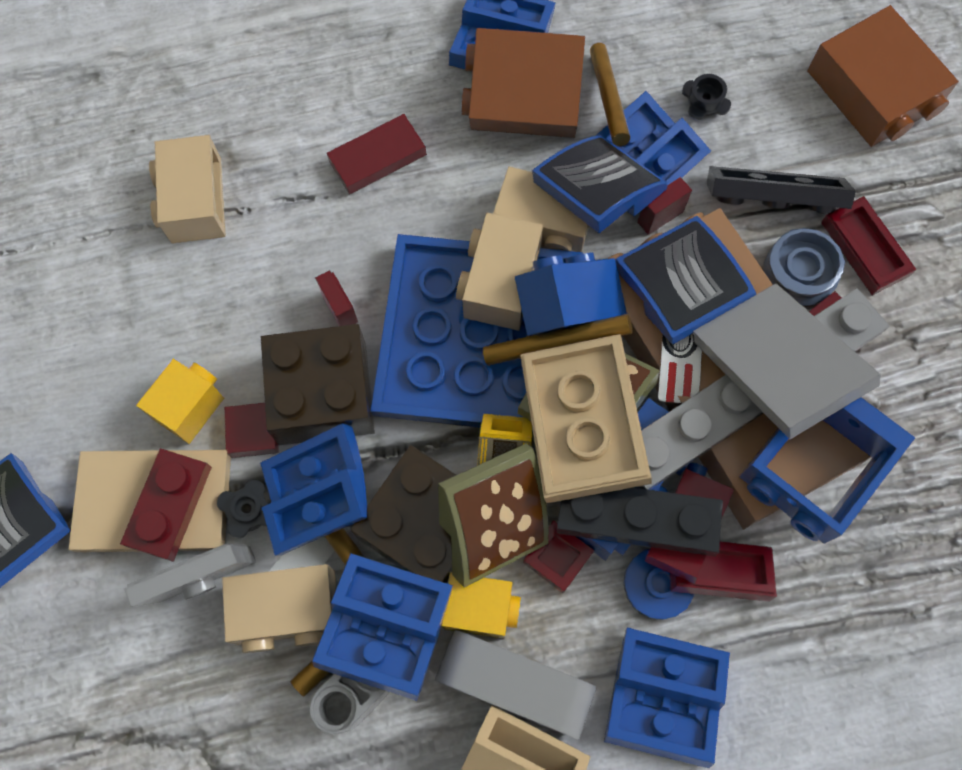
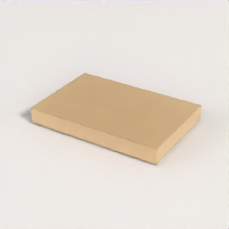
(584, 419)
(110, 489)

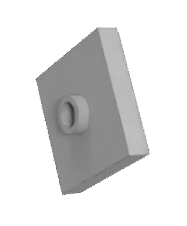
(190, 576)

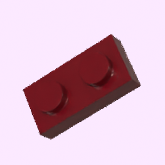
(166, 505)

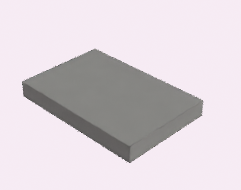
(786, 360)

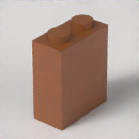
(882, 76)
(524, 82)

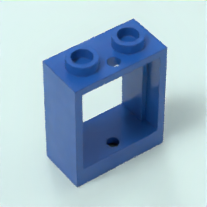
(866, 429)

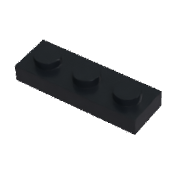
(780, 189)
(646, 519)

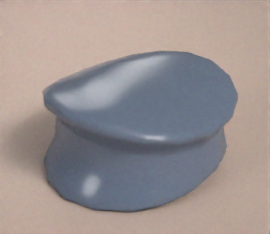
(805, 265)

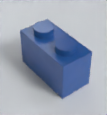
(569, 292)

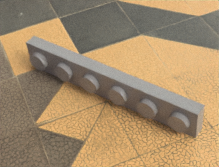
(725, 408)

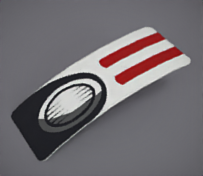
(679, 369)

